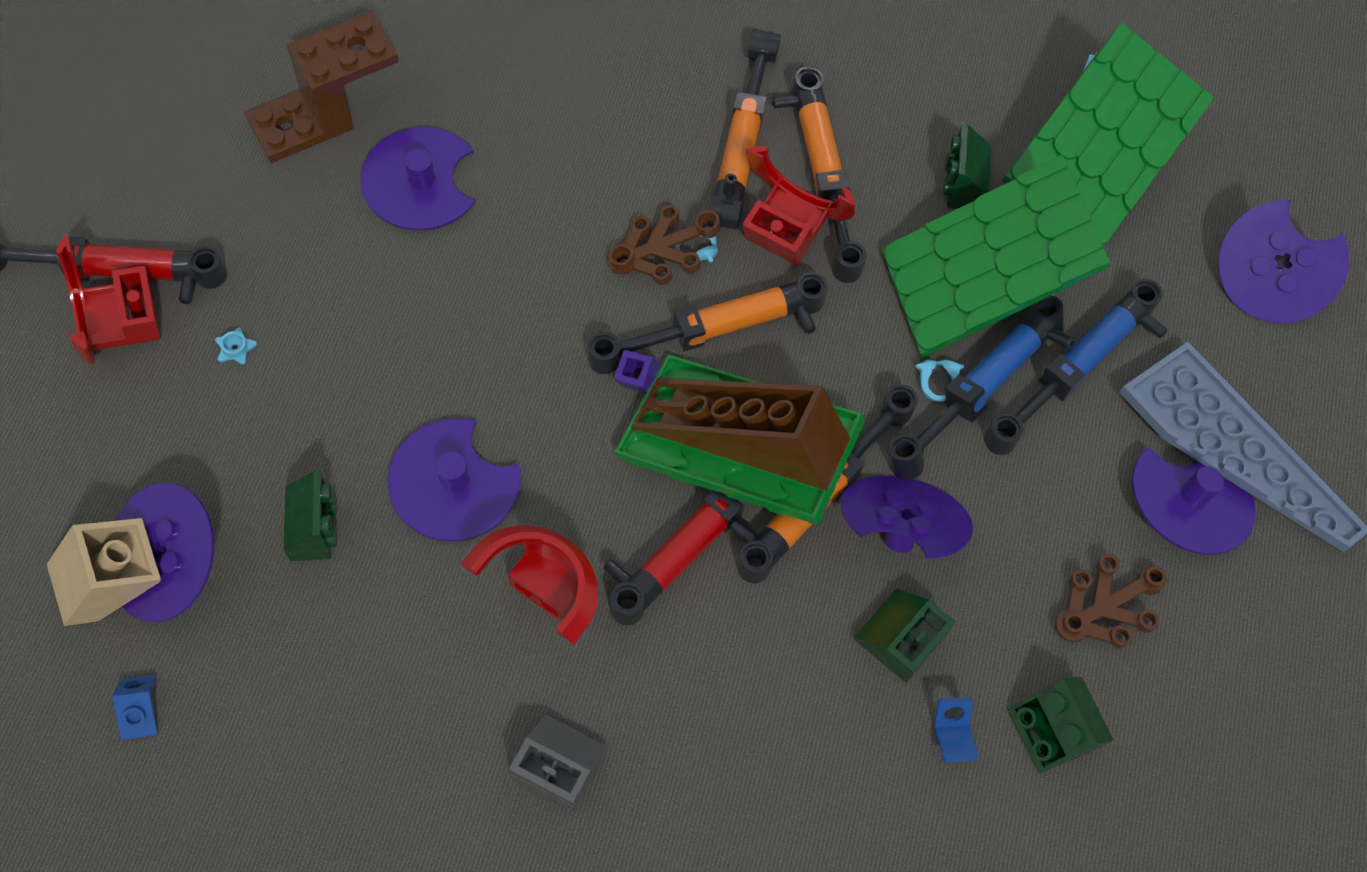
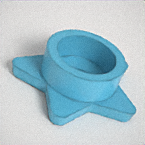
(233, 338)

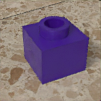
(629, 368)

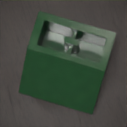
(967, 168)
(309, 518)
(904, 632)
(1060, 724)

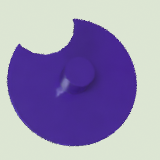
(411, 178)
(1278, 271)
(445, 486)
(1192, 505)
(908, 514)
(181, 547)

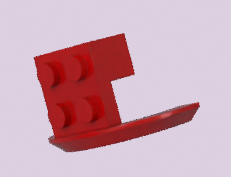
(789, 215)
(108, 313)
(548, 574)

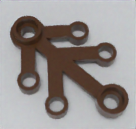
(661, 245)
(1108, 606)

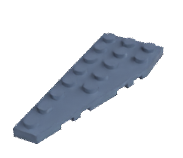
(1217, 427)

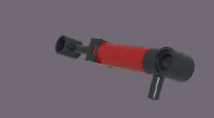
(159, 263)
(671, 558)

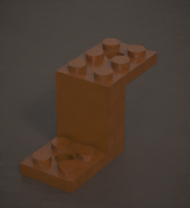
(321, 69)

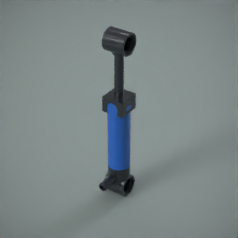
(1078, 361)
(968, 394)

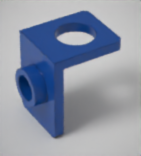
(135, 707)
(955, 733)

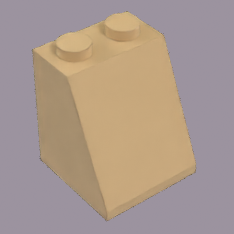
(101, 569)

